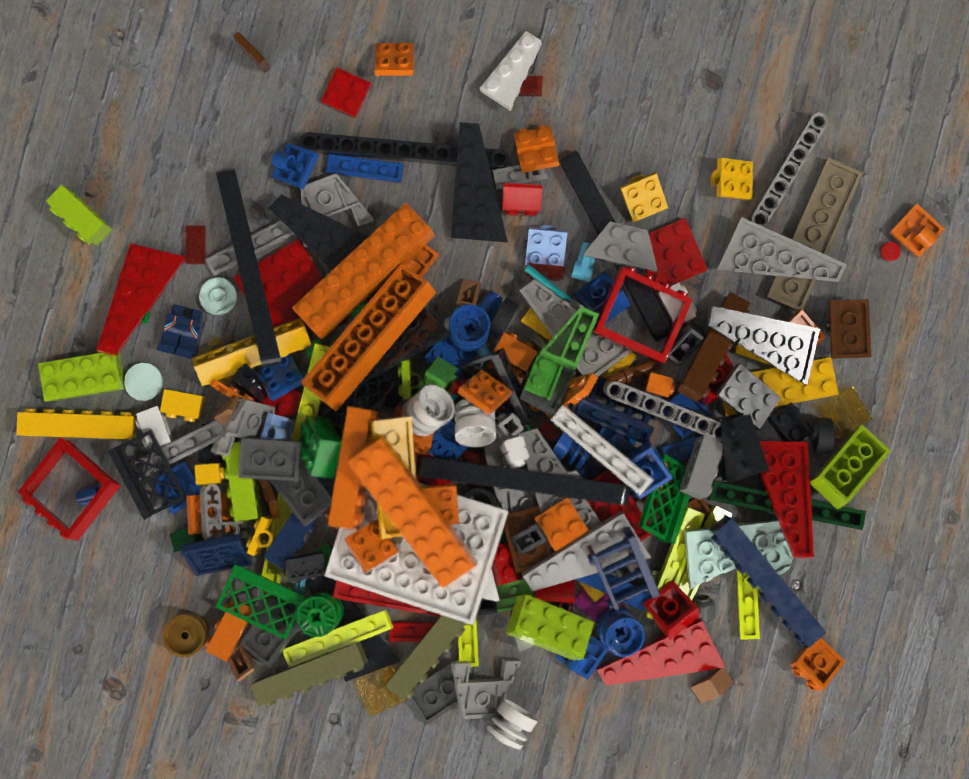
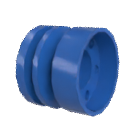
(469, 317)
(567, 445)
(626, 639)

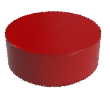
(890, 251)

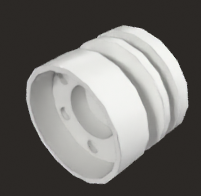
(429, 410)
(473, 425)
(510, 727)

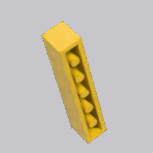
(227, 359)
(76, 425)

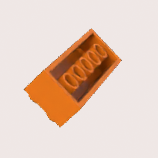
(349, 489)

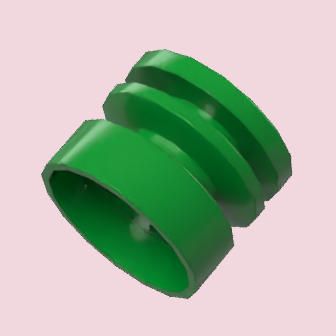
(330, 611)

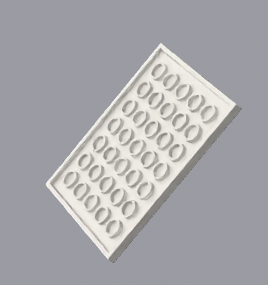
(406, 576)

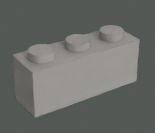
(702, 467)

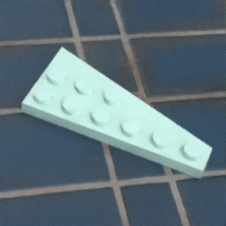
(707, 559)

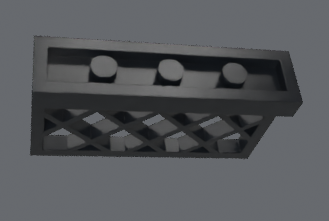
(508, 378)
(382, 397)
(132, 481)

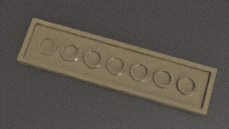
(818, 227)

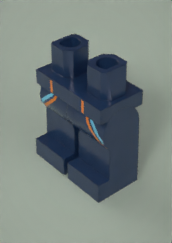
(180, 334)

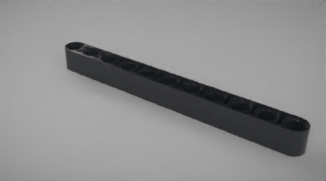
(396, 145)
(600, 217)
(248, 268)
(522, 480)

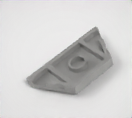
(623, 246)

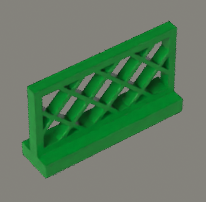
(675, 505)
(263, 584)

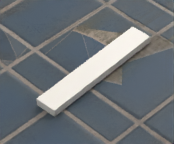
(602, 450)

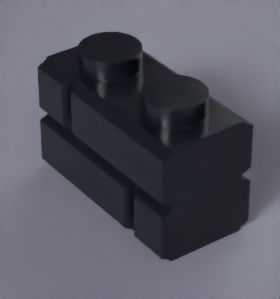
(687, 340)

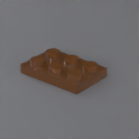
(849, 329)
(514, 524)

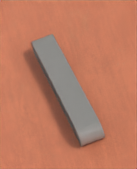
(794, 164)
(658, 406)

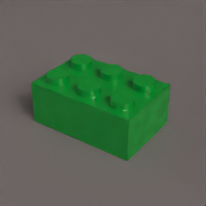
(319, 446)

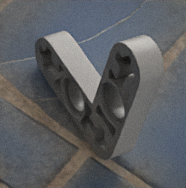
(216, 522)

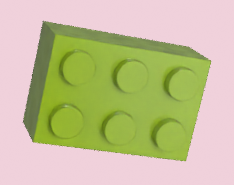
(78, 216)

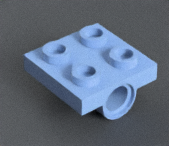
(546, 245)
(278, 428)

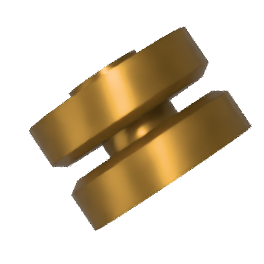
(182, 645)

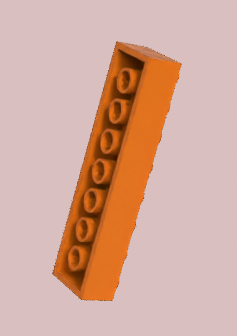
(363, 271)
(368, 337)
(412, 510)

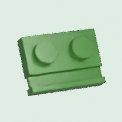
(543, 377)
(508, 593)

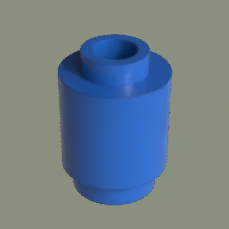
(490, 303)
(85, 494)

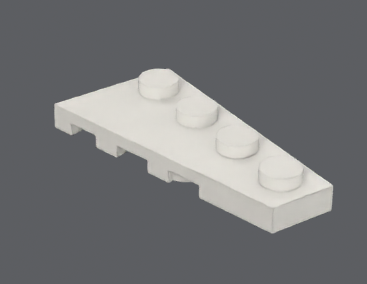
(509, 75)

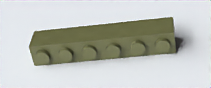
(424, 656)
(309, 673)

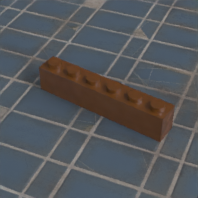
(710, 355)

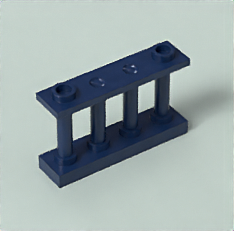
(614, 419)
(635, 556)

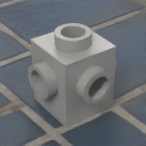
(512, 424)

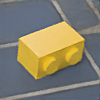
(182, 404)
(210, 474)

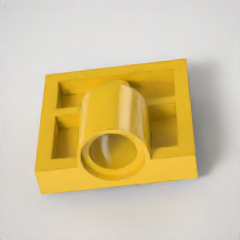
(733, 179)
(643, 196)
(262, 529)

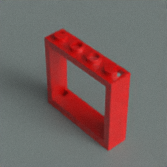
(626, 342)
(94, 507)

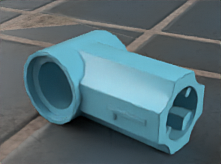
(584, 265)

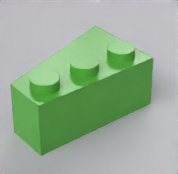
(571, 340)
(439, 374)

